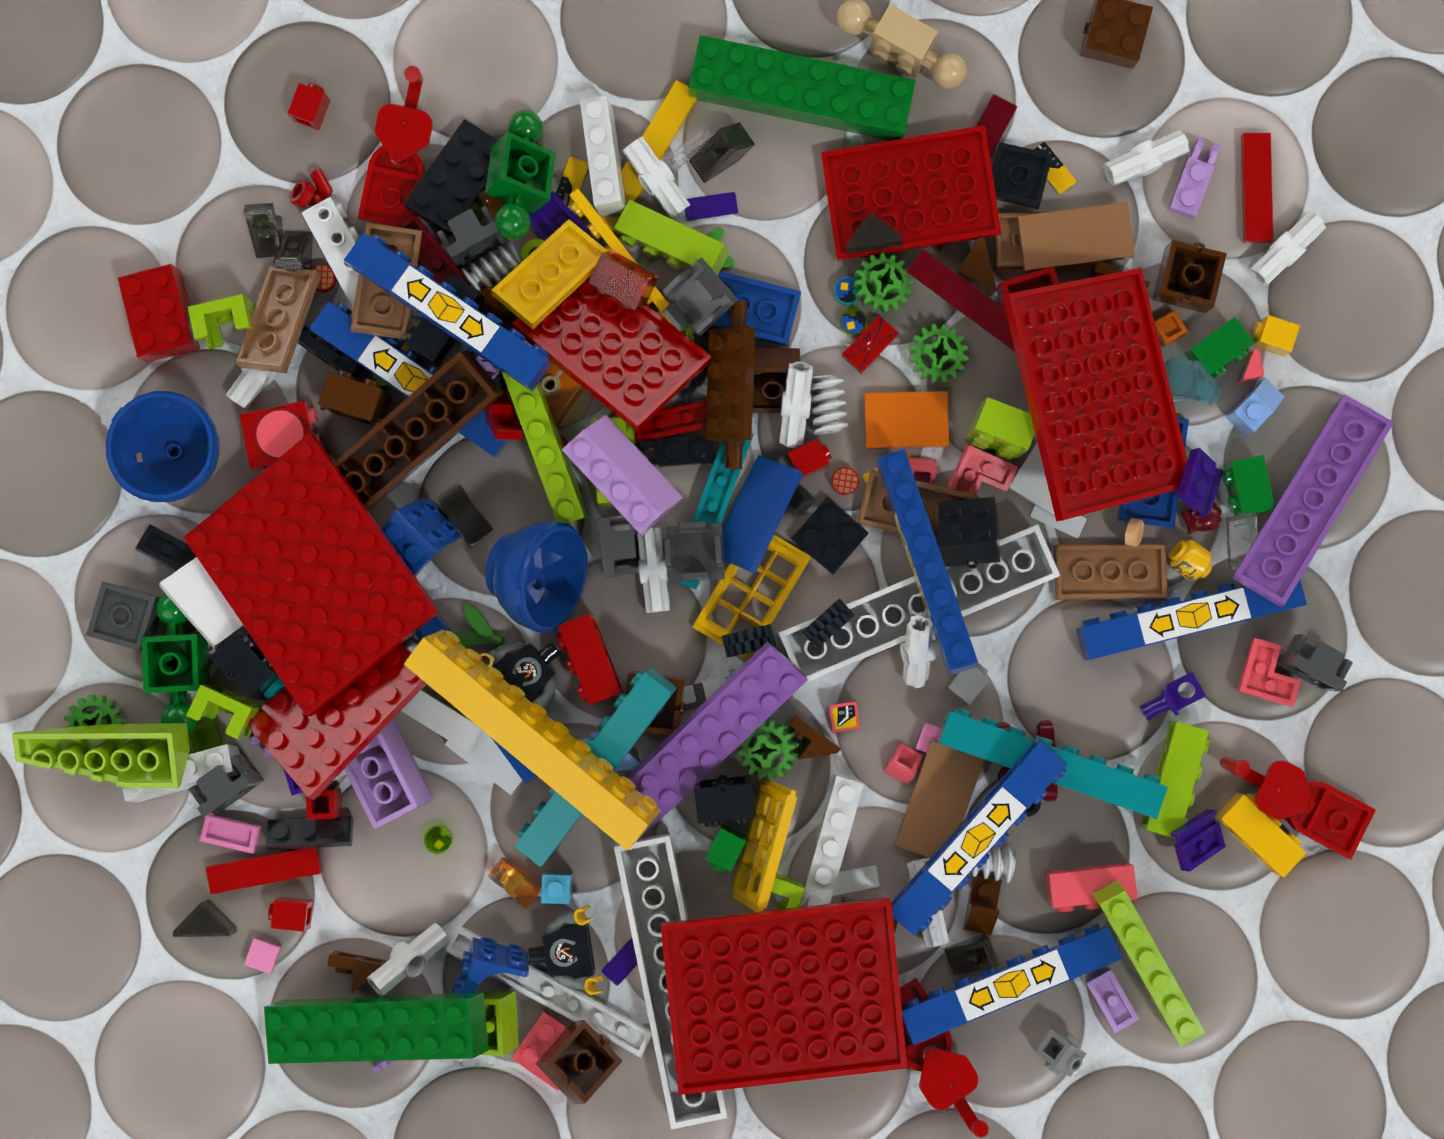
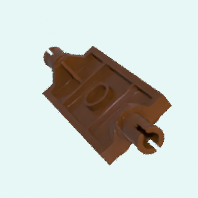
(731, 385)

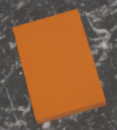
(906, 420)

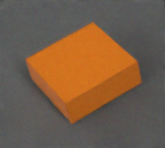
(1170, 328)

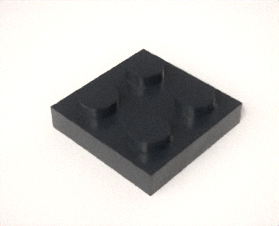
(1020, 175)
(829, 536)

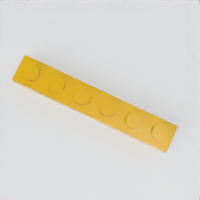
(600, 228)

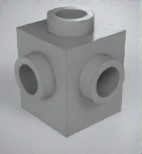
(1061, 1053)

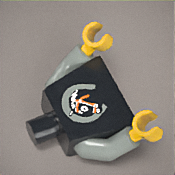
(527, 669)
(569, 951)

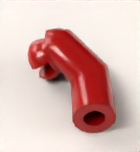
(323, 187)

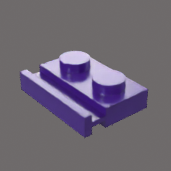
(552, 217)
(1199, 482)
(1198, 840)

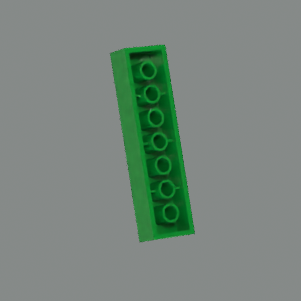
(801, 88)
(376, 1028)

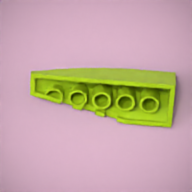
(116, 753)

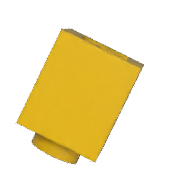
(1275, 335)

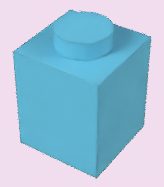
(557, 887)

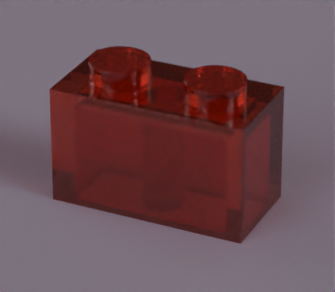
(623, 280)

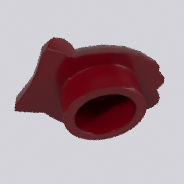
(1203, 524)

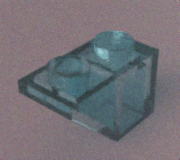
(1191, 381)

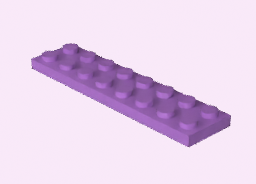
(1312, 500)
(716, 728)

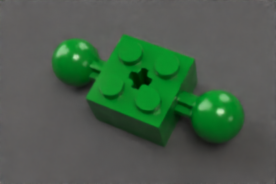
(520, 174)
(159, 667)

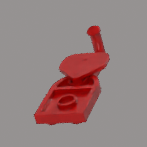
(402, 134)
(1308, 805)
(944, 1074)

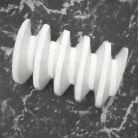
(494, 269)
(828, 404)
(999, 863)

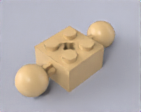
(902, 42)

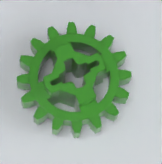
(872, 281)
(949, 355)
(103, 715)
(769, 760)

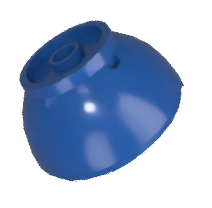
(153, 427)
(544, 553)

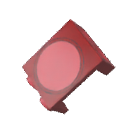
(275, 430)

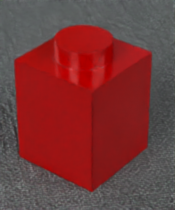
(309, 105)
(810, 458)
(325, 806)
(291, 914)

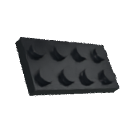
(453, 178)

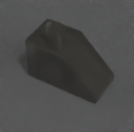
(721, 151)

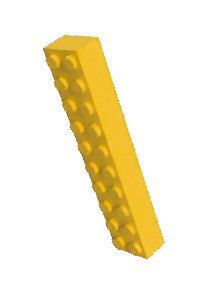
(533, 737)

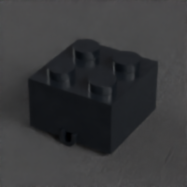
(969, 532)
(249, 668)
(724, 801)

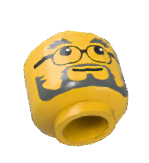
(1190, 560)

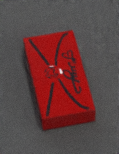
(870, 344)

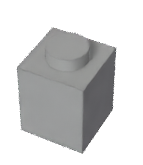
(968, 683)

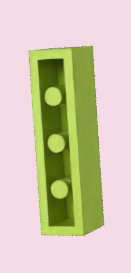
(668, 238)
(1178, 770)

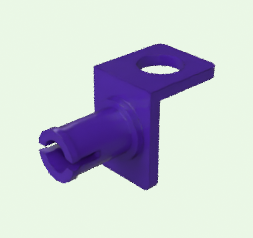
(1172, 699)

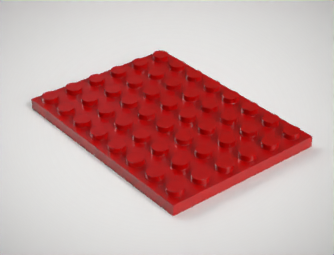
(1097, 392)
(311, 575)
(784, 995)

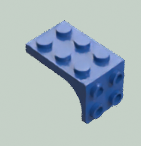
(419, 533)
(486, 959)

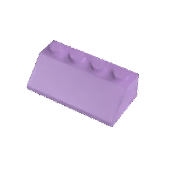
(622, 474)
(387, 778)

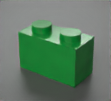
(1221, 347)
(1248, 486)
(725, 849)

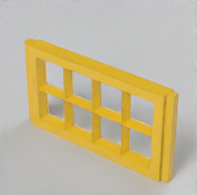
(778, 547)
(778, 795)

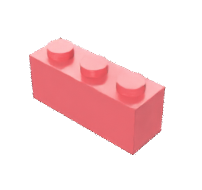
(1075, 885)

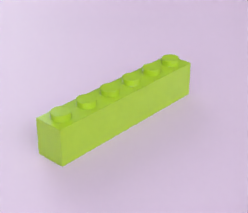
(547, 451)
(1148, 963)

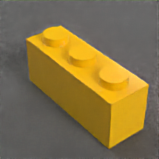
(1261, 834)

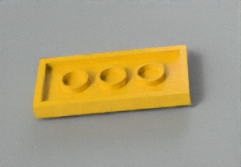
(549, 274)

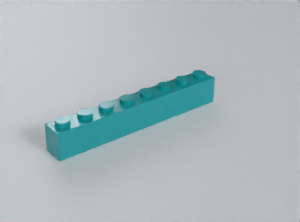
(613, 743)
(1082, 774)

